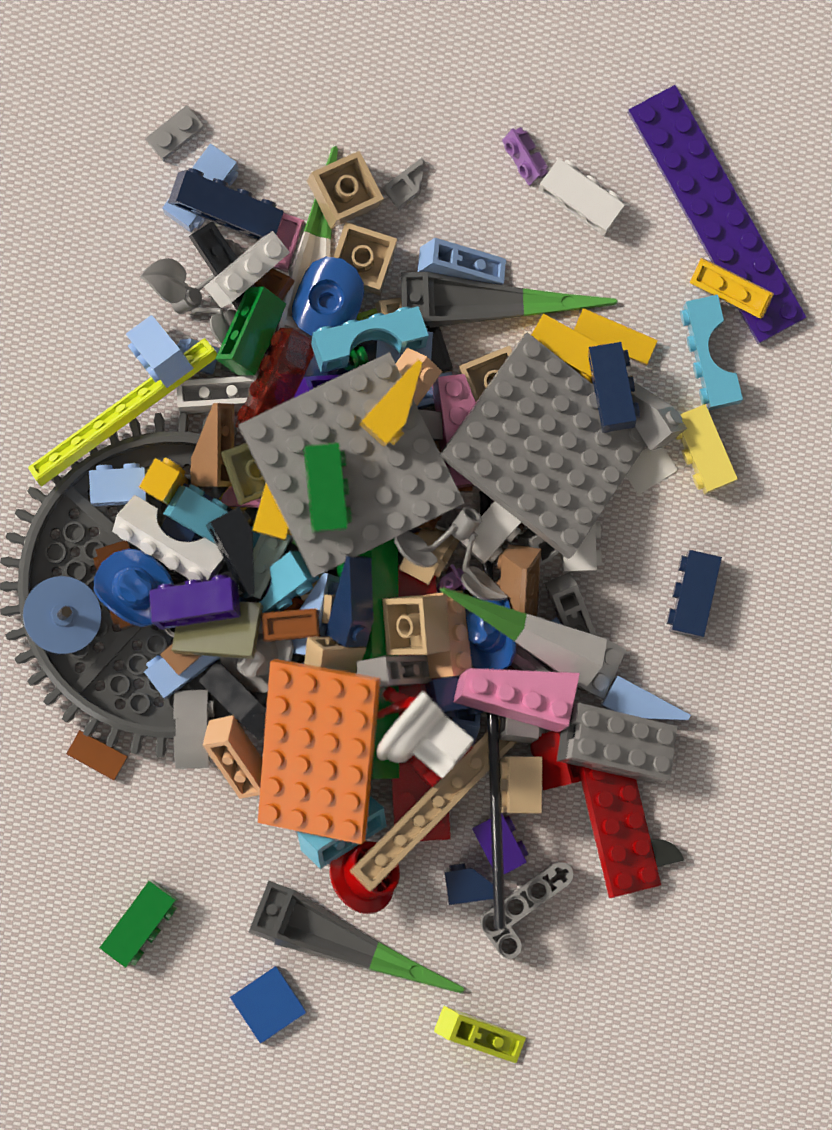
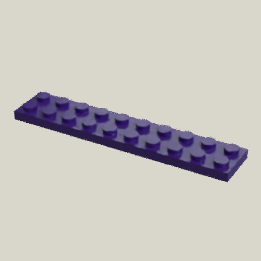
(713, 206)

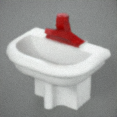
(422, 732)

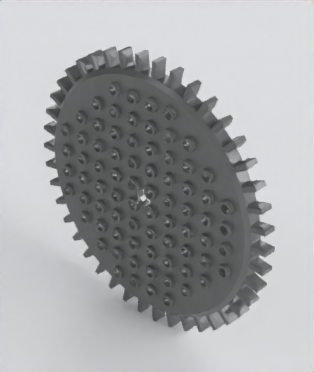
(44, 554)

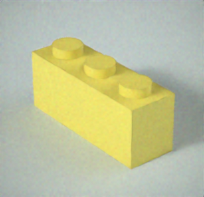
(705, 451)

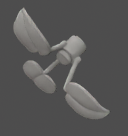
(168, 281)
(461, 527)

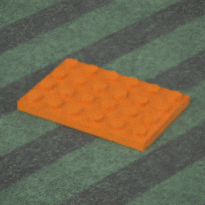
(318, 750)

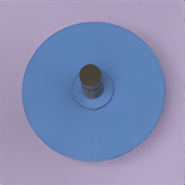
(62, 615)

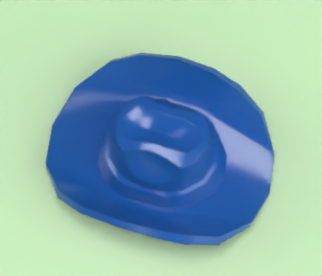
(327, 295)
(125, 584)
(487, 645)

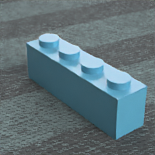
(196, 512)

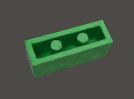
(251, 331)
(327, 487)
(139, 924)

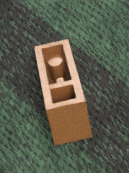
(217, 436)

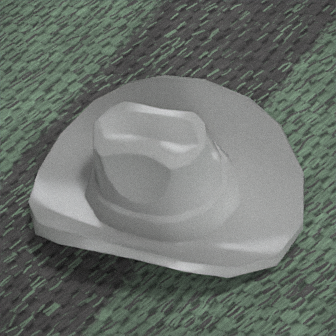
(255, 672)

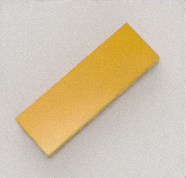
(731, 288)
(607, 331)

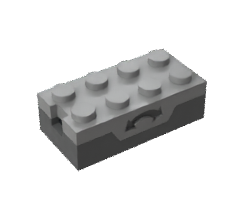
(618, 744)

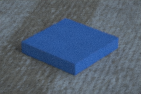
(268, 1004)

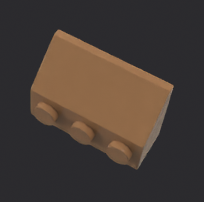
(520, 577)

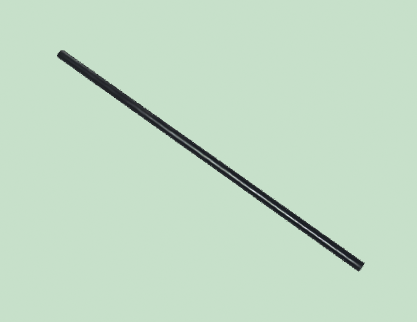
(495, 786)

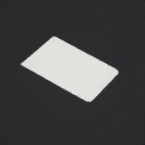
(650, 469)

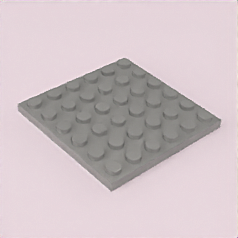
(542, 448)
(388, 485)

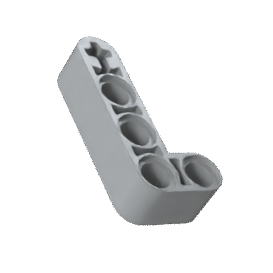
(529, 904)

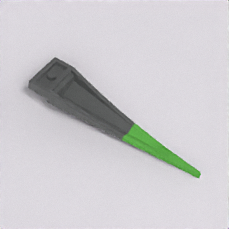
(457, 300)
(306, 927)

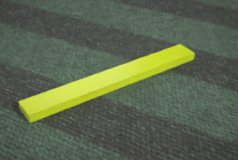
(115, 418)

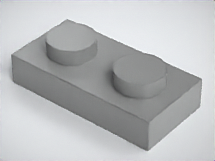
(175, 133)

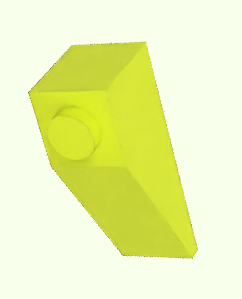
(479, 1034)

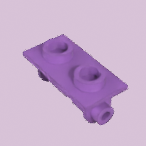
(517, 145)
(452, 580)

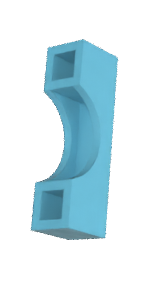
(399, 329)
(718, 386)
(288, 579)

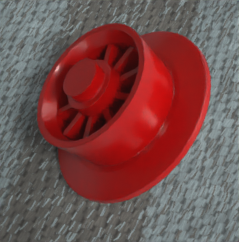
(352, 891)

